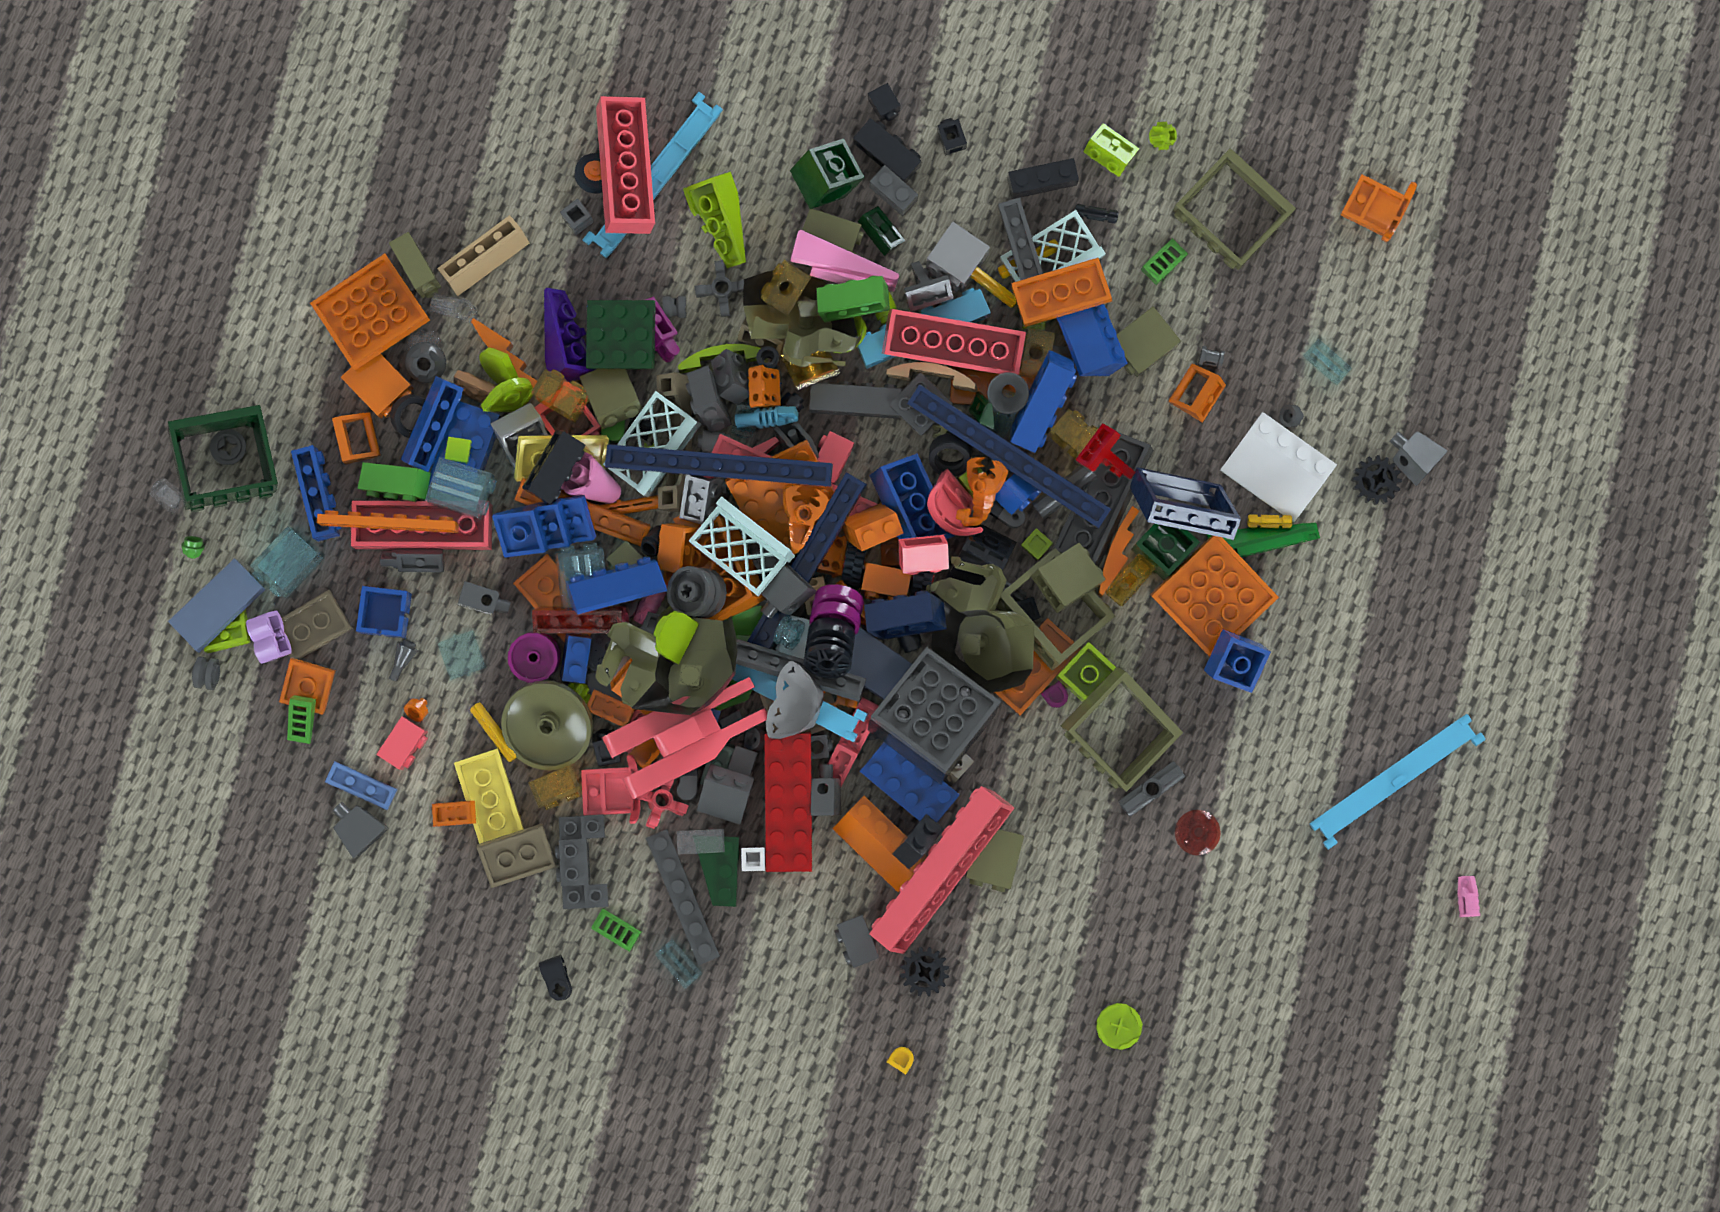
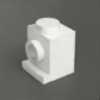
(753, 859)

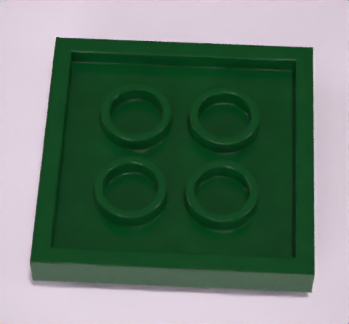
(620, 334)

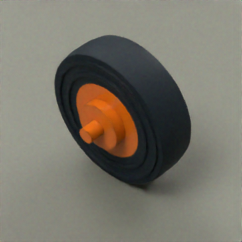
(589, 173)

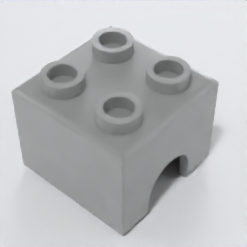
(521, 422)

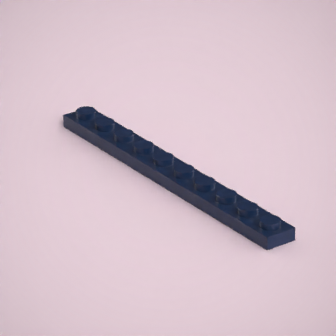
(1009, 456)
(719, 465)
(815, 548)

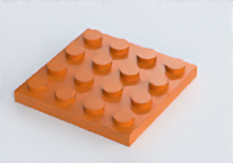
(370, 311)
(764, 500)
(1214, 594)

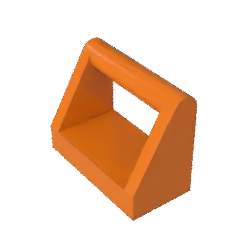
(1205, 398)
(344, 442)

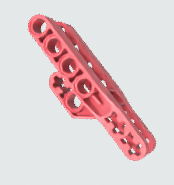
(681, 739)

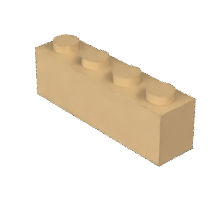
(483, 255)

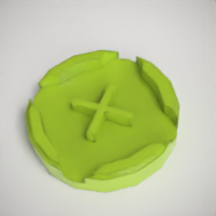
(1119, 1026)

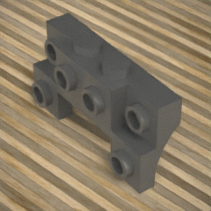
(575, 863)

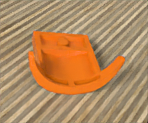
(1377, 206)

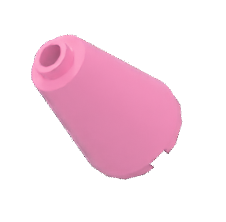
(592, 481)

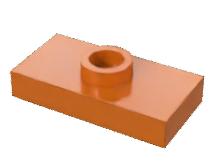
(610, 708)
(645, 753)
(454, 813)

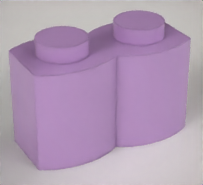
(268, 637)

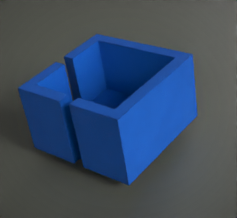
(383, 612)

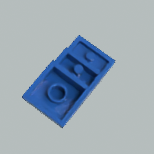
(544, 526)

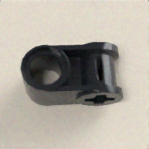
(554, 974)

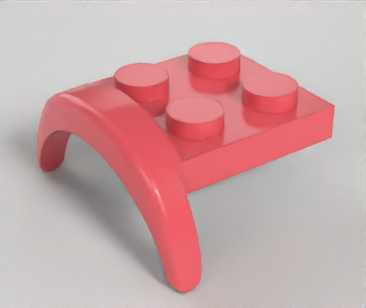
(945, 500)
(606, 793)

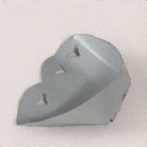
(798, 703)

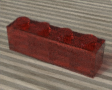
(565, 620)

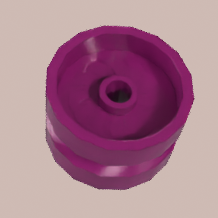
(839, 603)
(544, 647)

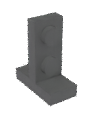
(927, 290)

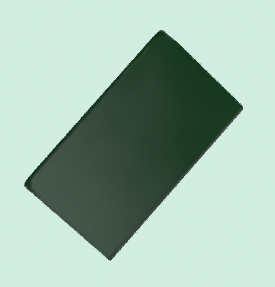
(880, 230)
(982, 410)

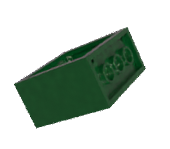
(215, 422)

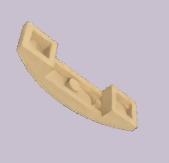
(905, 372)

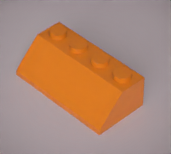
(875, 840)

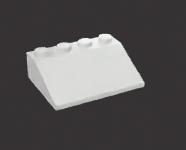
(1278, 467)

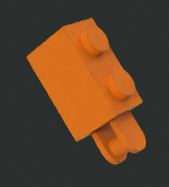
(675, 548)

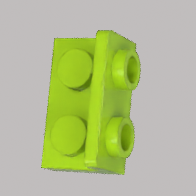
(1110, 150)

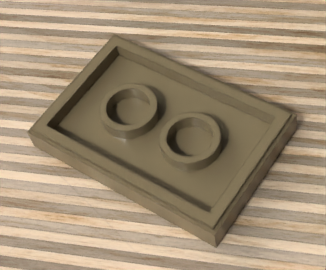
(315, 625)
(516, 855)

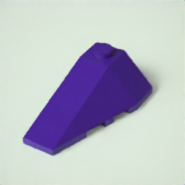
(563, 338)

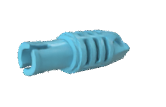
(767, 417)

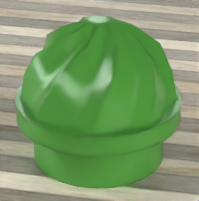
(192, 546)

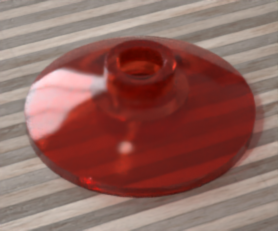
(1186, 835)

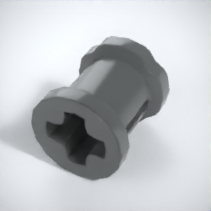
(1211, 358)

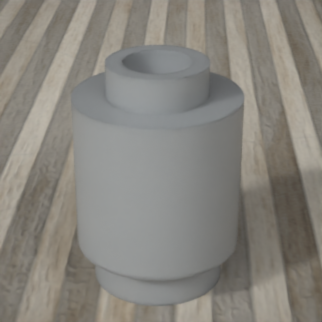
(709, 439)

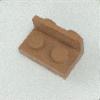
(473, 386)

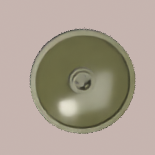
(547, 725)

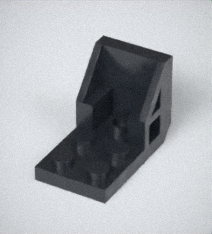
(983, 549)

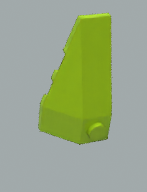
(719, 208)

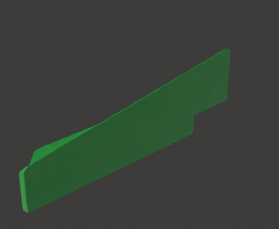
(1259, 540)

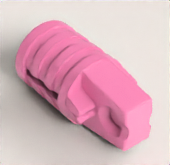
(648, 604)
(1468, 897)

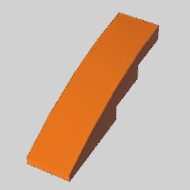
(498, 342)
(1115, 559)

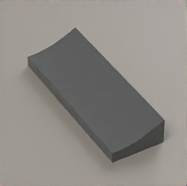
(1110, 491)

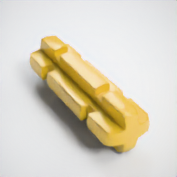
(1269, 521)

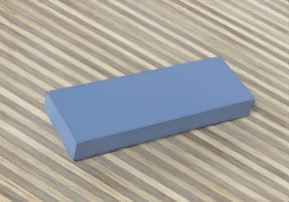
(361, 785)

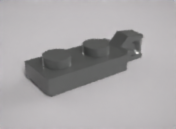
(413, 559)

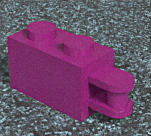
(664, 335)

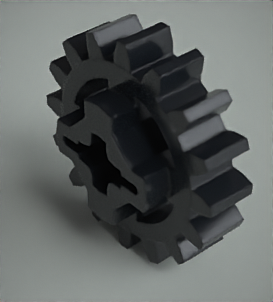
(1385, 483)
(912, 979)

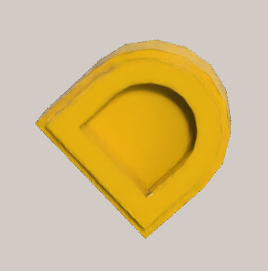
(901, 1059)

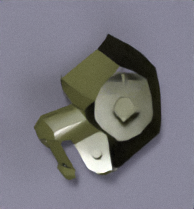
(802, 328)
(983, 632)
(656, 681)

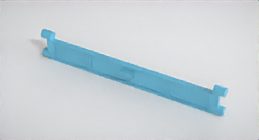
(667, 163)
(829, 716)
(1395, 778)

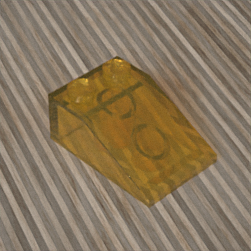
(805, 376)

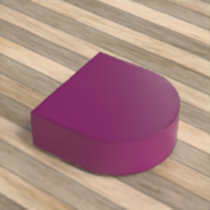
(1056, 695)

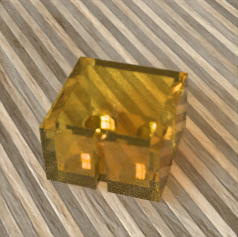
(560, 396)
(1072, 431)

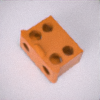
(763, 387)
(834, 558)

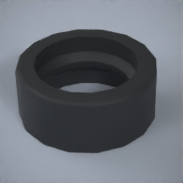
(396, 411)
(949, 441)

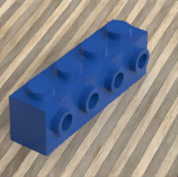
(432, 424)
(314, 490)

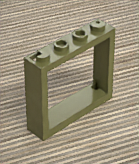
(1253, 179)
(1042, 644)
(1152, 751)

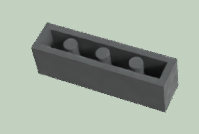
(853, 400)

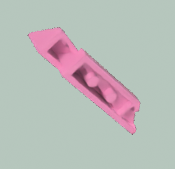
(836, 263)

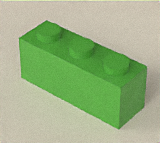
(853, 298)
(394, 482)

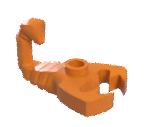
(983, 489)
(801, 517)

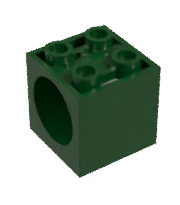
(827, 173)
(1165, 547)

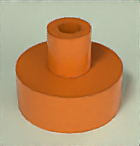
(416, 709)

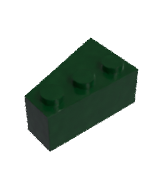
(722, 873)

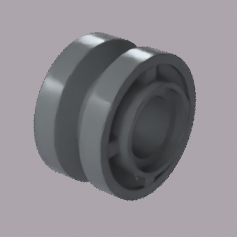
(206, 673)

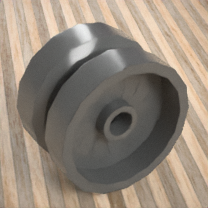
(696, 592)

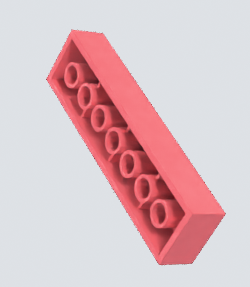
(941, 870)

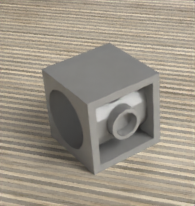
(957, 257)

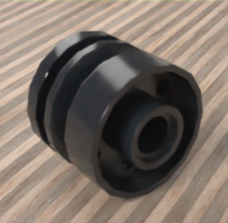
(829, 647)

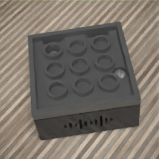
(933, 715)

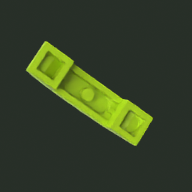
(694, 361)

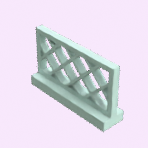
(1092, 253)
(677, 441)
(757, 535)

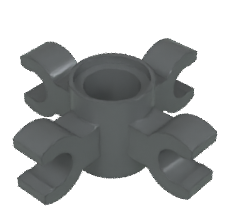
(708, 290)

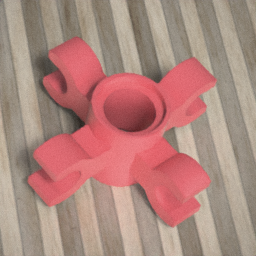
(656, 810)

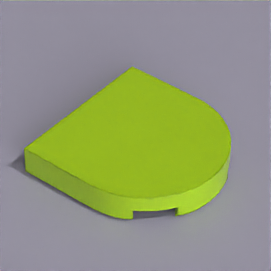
(497, 365)
(508, 396)
(674, 635)

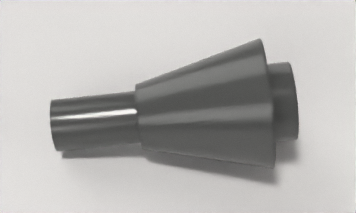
(404, 653)

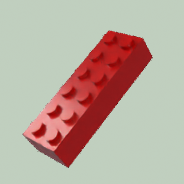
(788, 803)

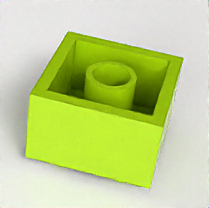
(1085, 672)

